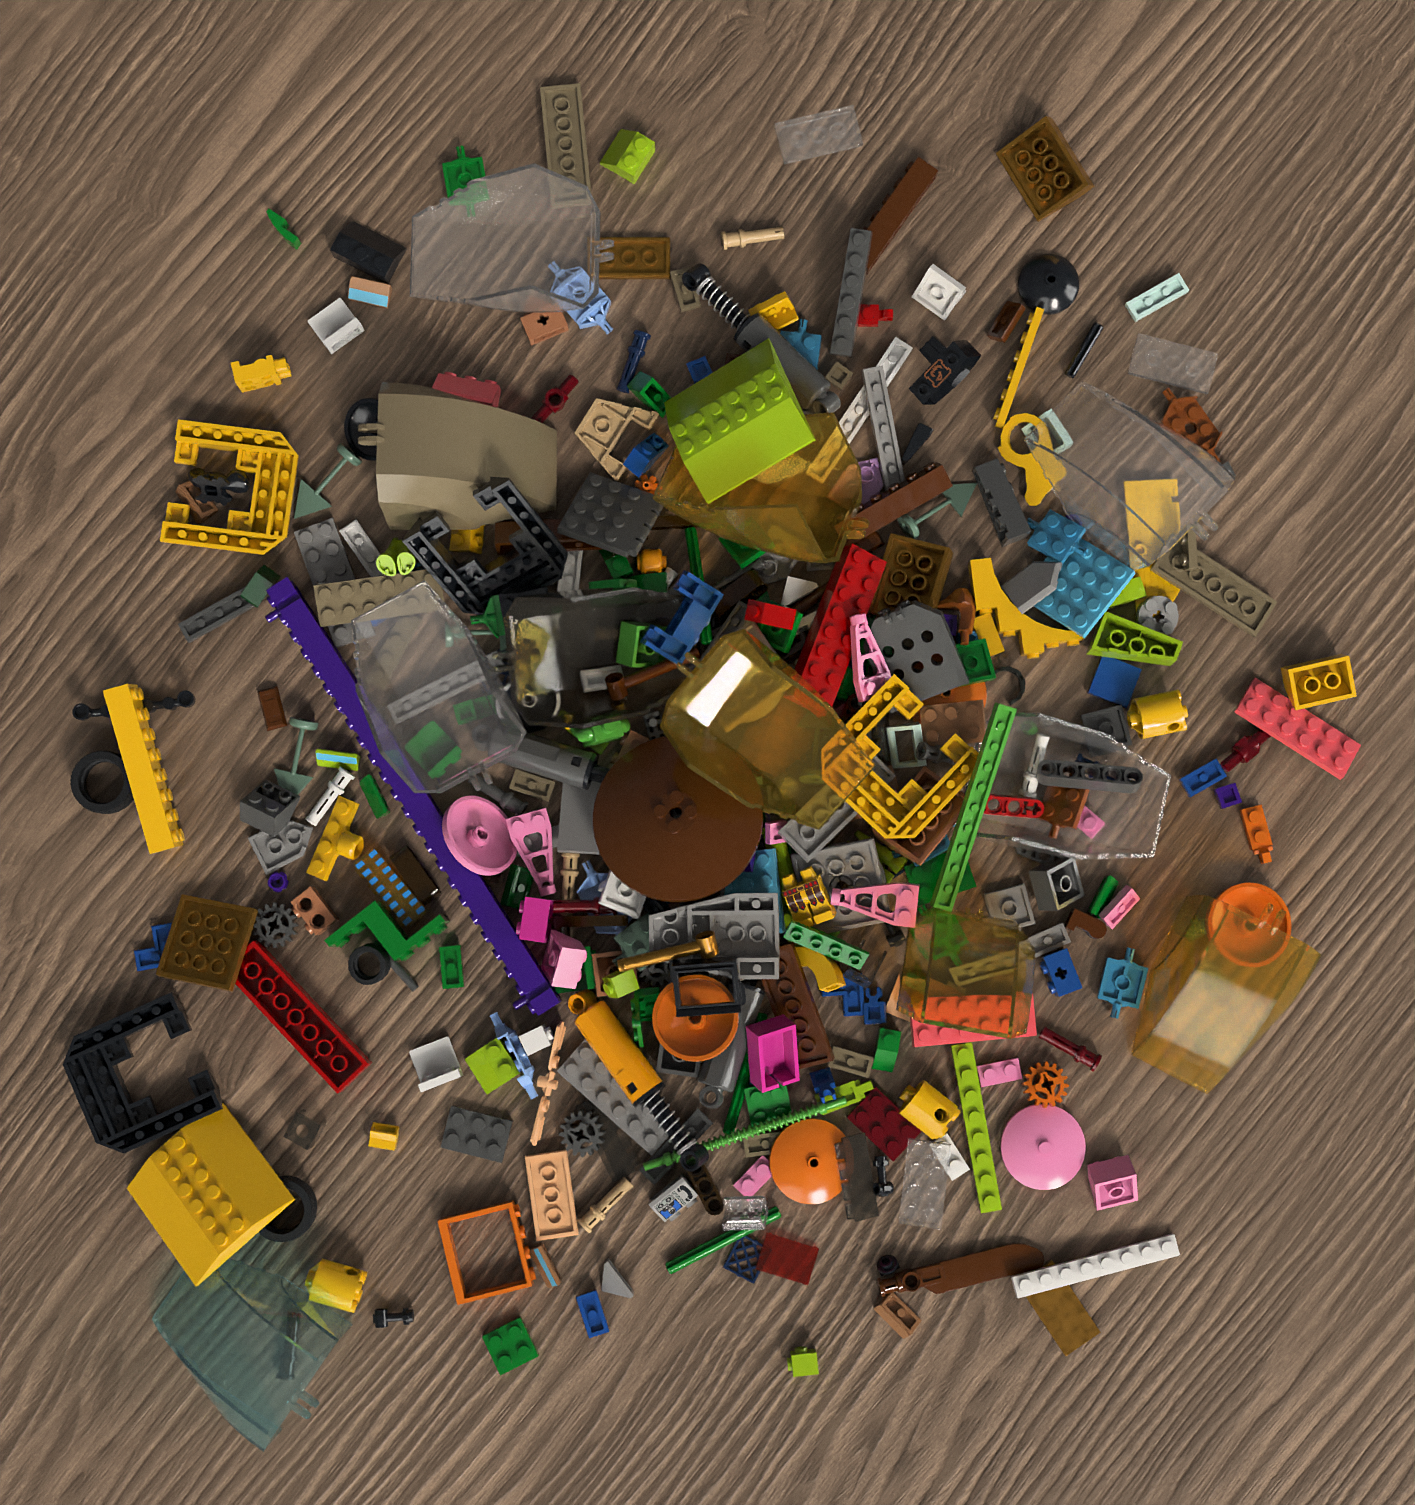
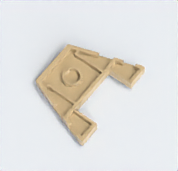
(603, 428)

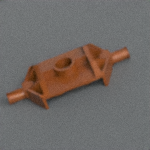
(1188, 411)

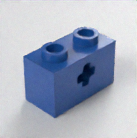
(1061, 960)

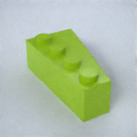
(1132, 642)

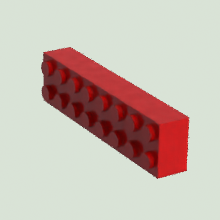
(829, 638)
(300, 1018)

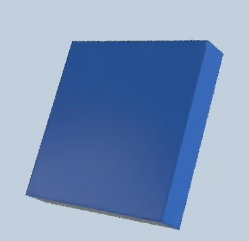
(1114, 681)

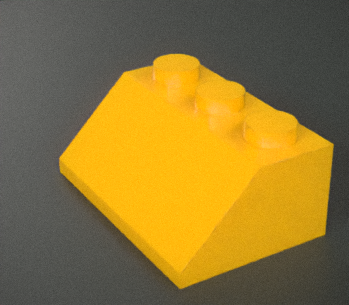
(1319, 681)

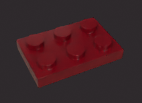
(883, 1123)

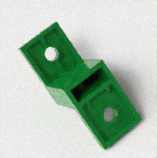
(387, 931)

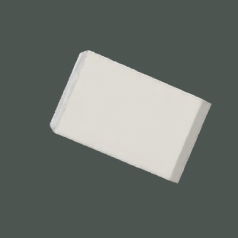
(796, 590)

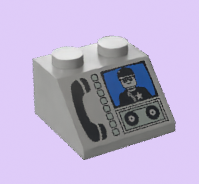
(673, 1198)

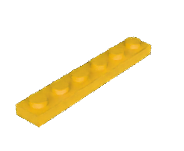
(1015, 375)

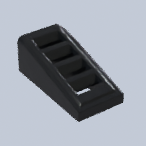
(918, 438)

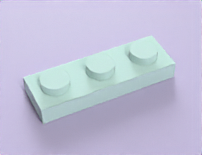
(1156, 297)

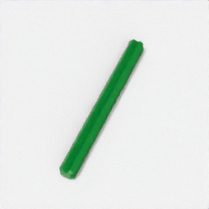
(696, 570)
(739, 1094)
(714, 1244)

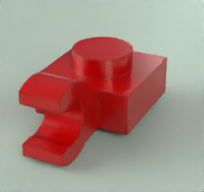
(870, 315)

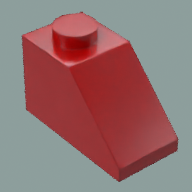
(770, 614)

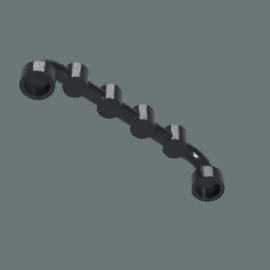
(185, 699)

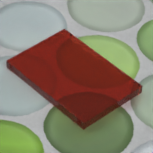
(787, 1258)

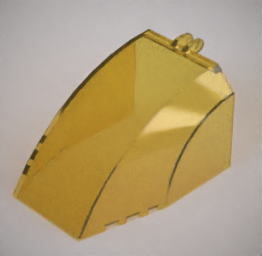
(792, 509)
(763, 733)
(967, 973)
(1217, 989)

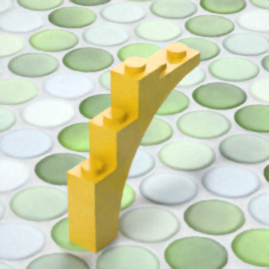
(1008, 618)

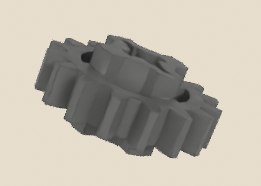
(271, 932)
(574, 1130)

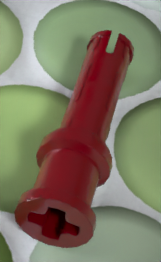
(581, 906)
(1079, 1053)

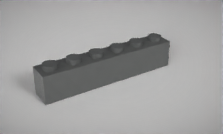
(851, 292)

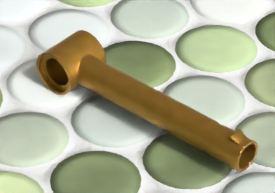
(704, 944)

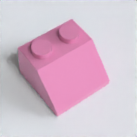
(563, 960)
(1113, 1182)

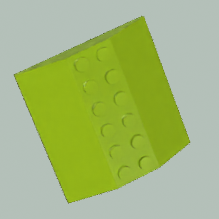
(737, 422)

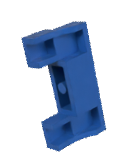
(688, 620)

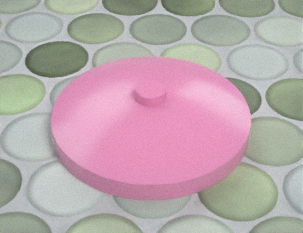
(478, 835)
(1042, 1147)

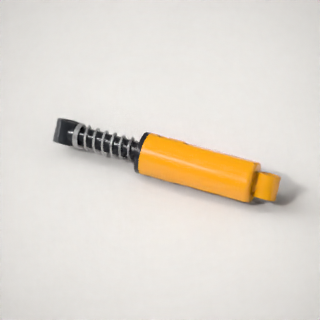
(632, 1071)

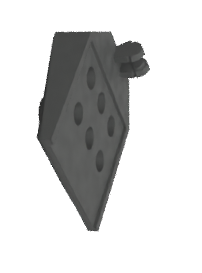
(909, 621)

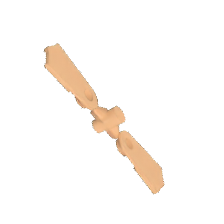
(548, 1083)

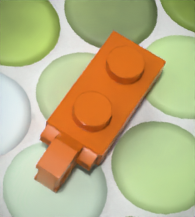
(1257, 832)

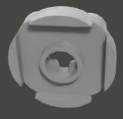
(1167, 609)

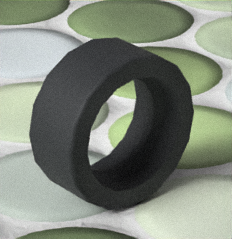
(358, 975)

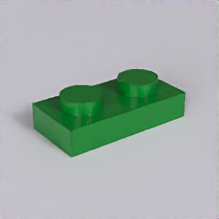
(451, 967)

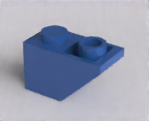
(645, 454)

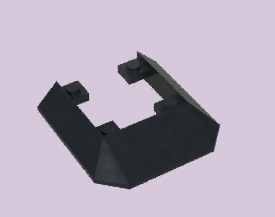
(534, 562)
(102, 1091)

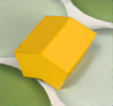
(383, 1136)

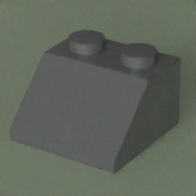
(1056, 884)

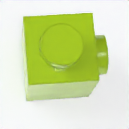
(620, 983)
(803, 1362)

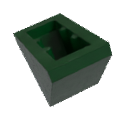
(256, 589)

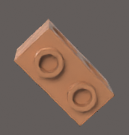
(318, 907)

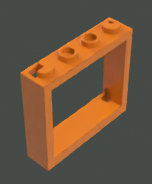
(453, 1262)

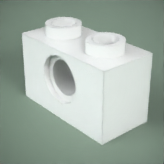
(537, 1039)

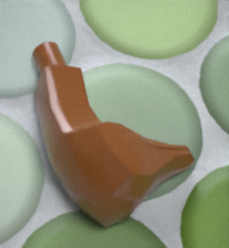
(962, 601)

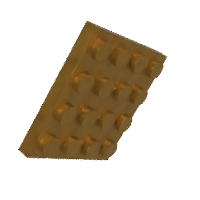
(207, 942)

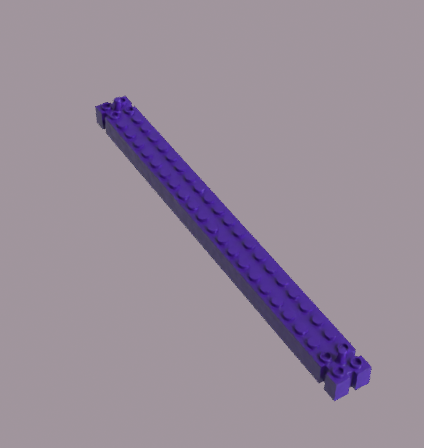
(419, 807)

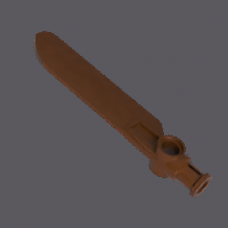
(966, 1270)

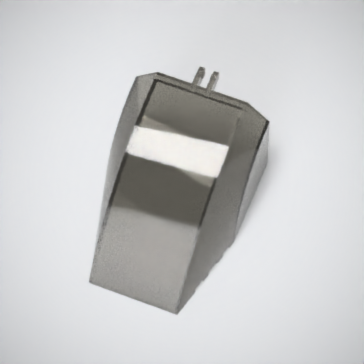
(578, 630)

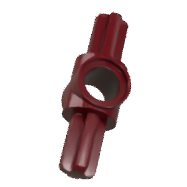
(562, 392)
(1244, 750)

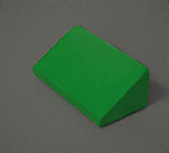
(374, 796)
(517, 886)
(1103, 895)

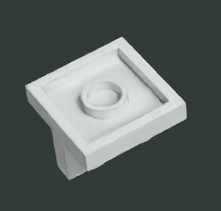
(939, 292)
(620, 897)

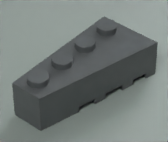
(1001, 502)

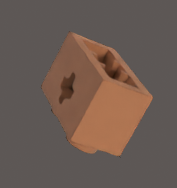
(537, 331)

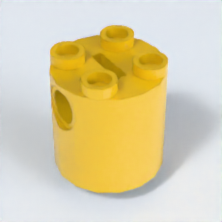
(1157, 714)
(920, 1109)
(335, 1285)

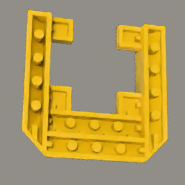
(259, 453)
(912, 808)

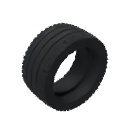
(79, 785)
(310, 1209)

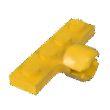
(336, 840)

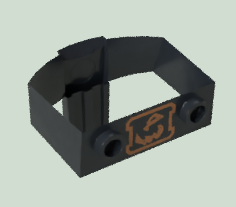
(946, 371)

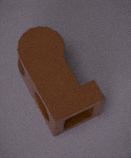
(1092, 926)

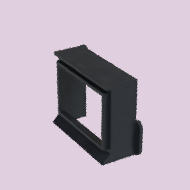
(710, 964)

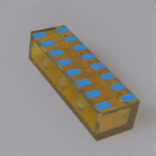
(391, 888)

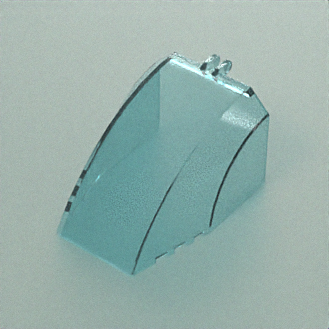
(249, 1344)

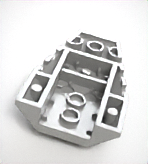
(743, 927)

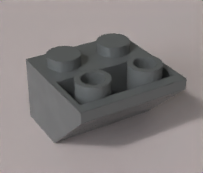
(268, 807)

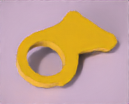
(1036, 482)

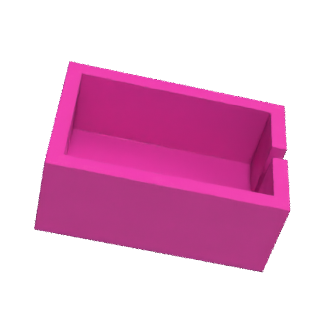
(535, 919)
(773, 1052)

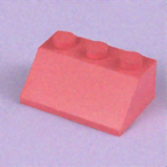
(468, 387)

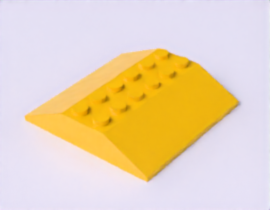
(208, 1192)

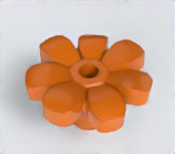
(647, 482)

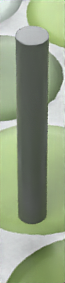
(401, 972)

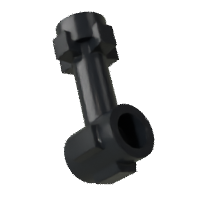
(895, 937)
(882, 1187)
(382, 1317)

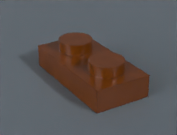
(1006, 321)

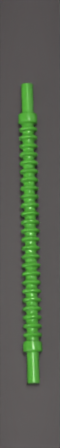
(668, 1158)

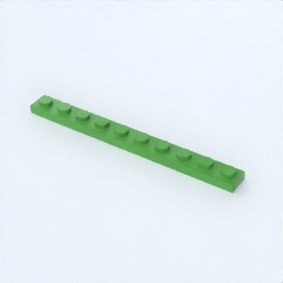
(973, 807)

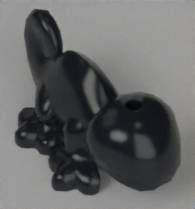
(214, 485)

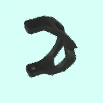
(1017, 673)

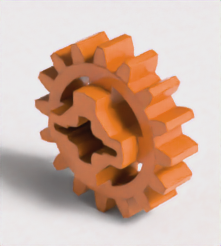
(1048, 1092)

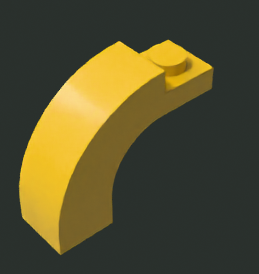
(824, 968)

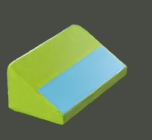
(335, 759)

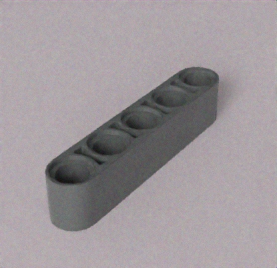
(1098, 771)

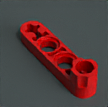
(1004, 800)

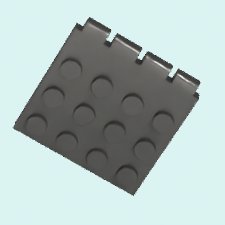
(610, 516)

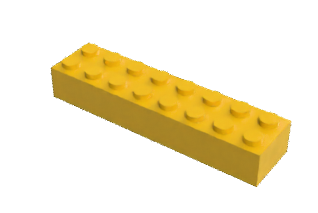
(143, 767)

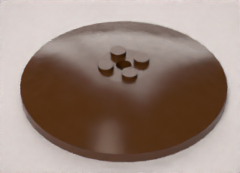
(664, 854)

